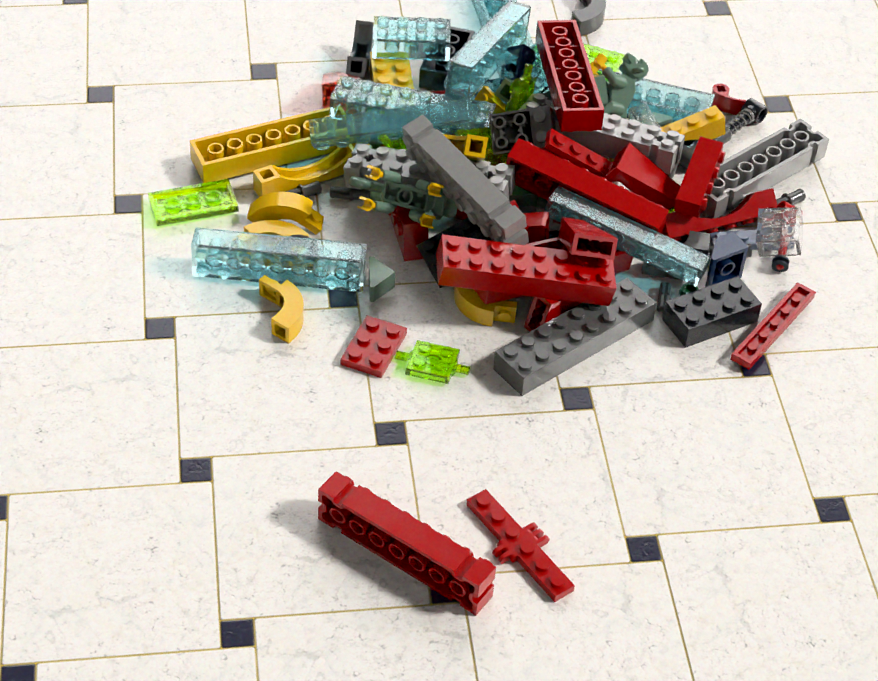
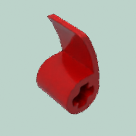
(724, 101)

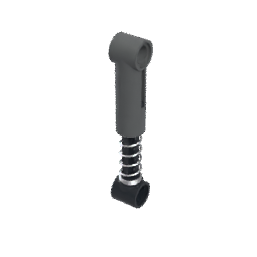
(751, 112)

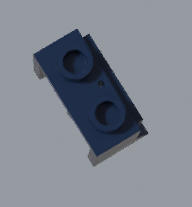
(525, 56)

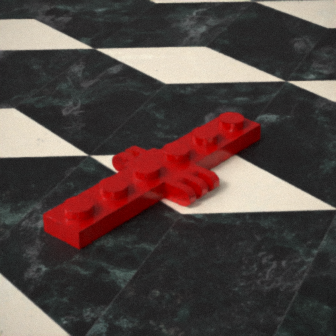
(520, 545)

